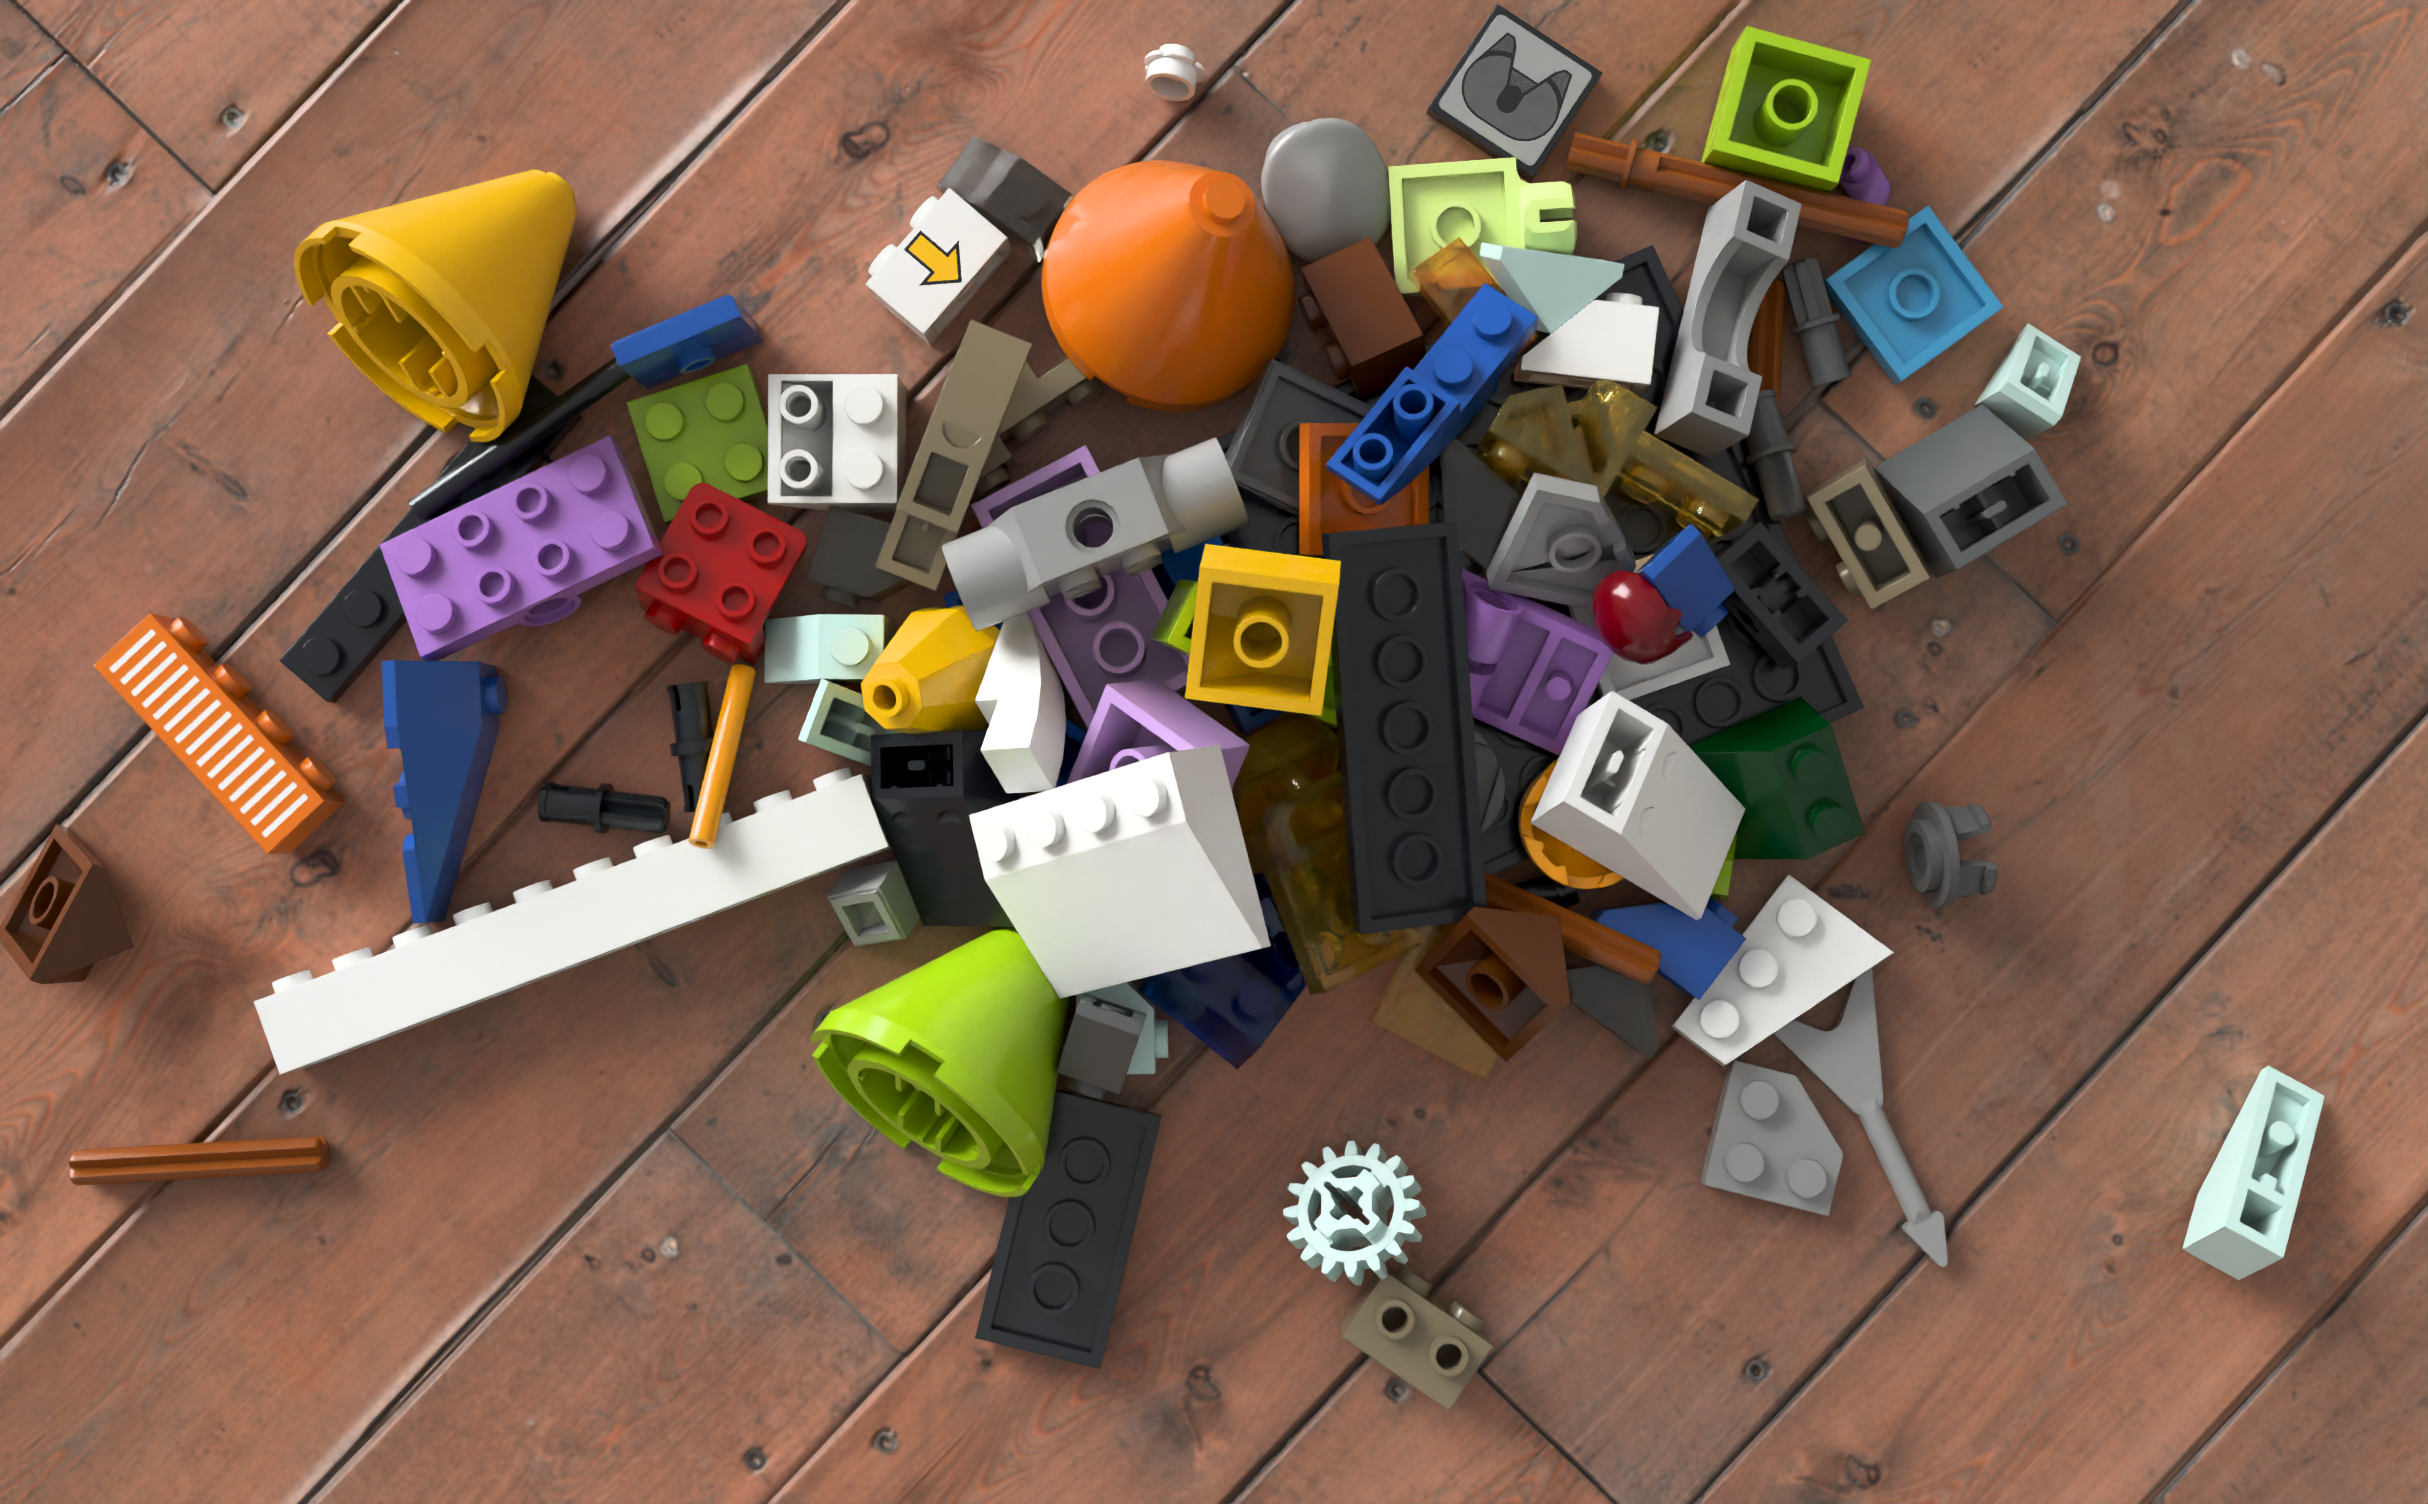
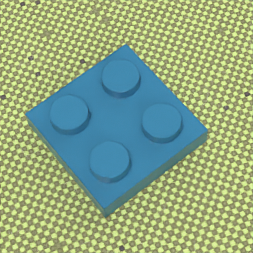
(1912, 297)

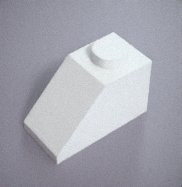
(1599, 343)

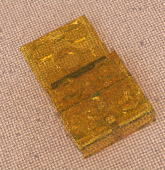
(1537, 436)
(1297, 836)

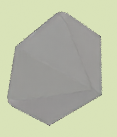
(874, 904)

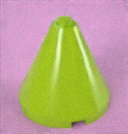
(956, 1061)

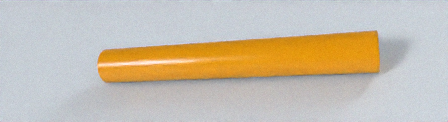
(722, 756)

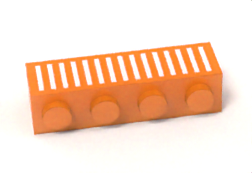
(220, 732)

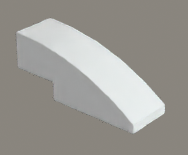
(1023, 710)

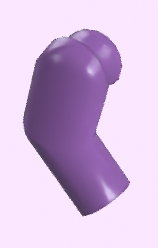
(1863, 179)

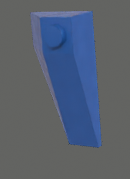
(446, 731)

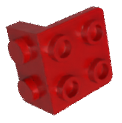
(720, 573)

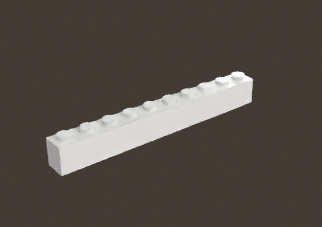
(569, 924)

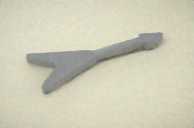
(1850, 1067)

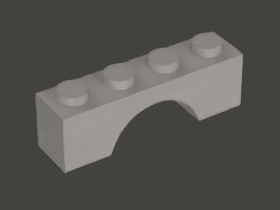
(1709, 382)

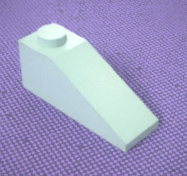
(2257, 1178)

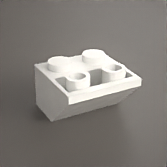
(836, 441)

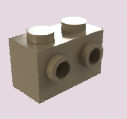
(1867, 533)
(1416, 1334)

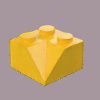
(1262, 629)

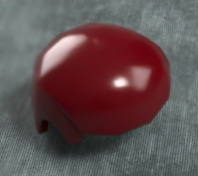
(1636, 619)

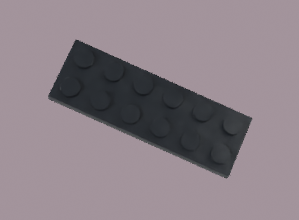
(1405, 727)

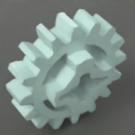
(1336, 1233)

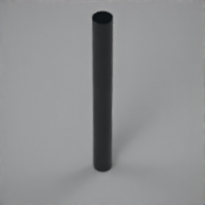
(518, 440)

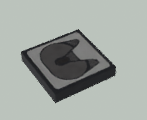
(1514, 92)

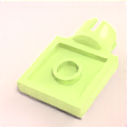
(1480, 205)

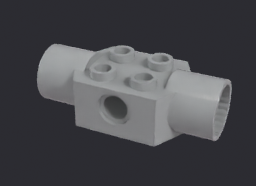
(1037, 548)

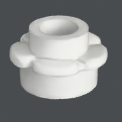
(1173, 72)

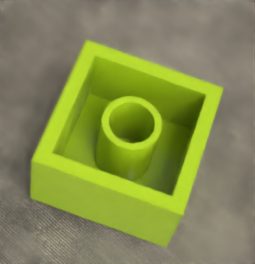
(1786, 110)

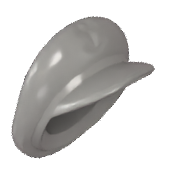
(1325, 187)

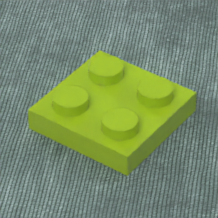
(704, 434)

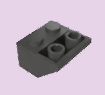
(1969, 489)

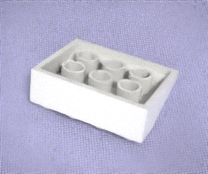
(1125, 872)

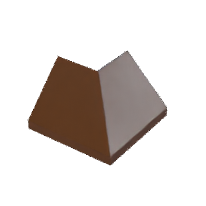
(64, 914)
(1502, 974)

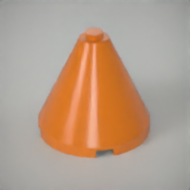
(1168, 284)

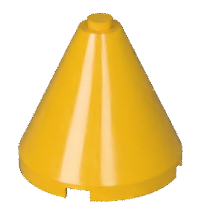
(446, 294)

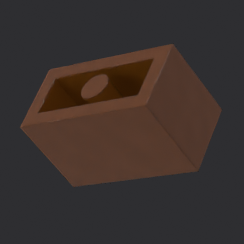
(1362, 317)

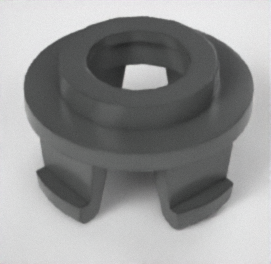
(1934, 856)

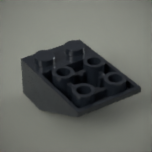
(924, 800)

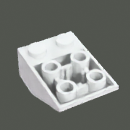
(1640, 804)

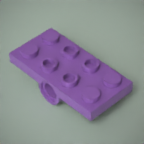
(521, 551)
(1528, 664)

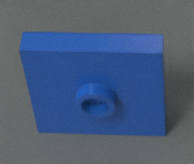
(686, 342)

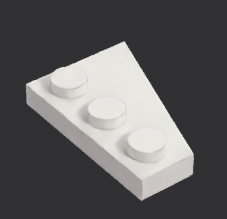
(1790, 961)

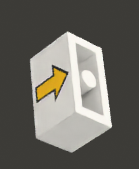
(937, 265)

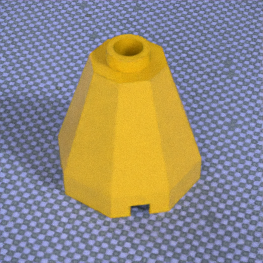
(930, 674)

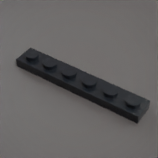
(368, 606)

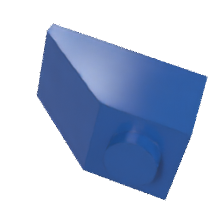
(1690, 581)
(1690, 948)

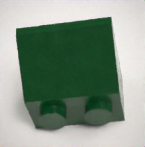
(1788, 781)

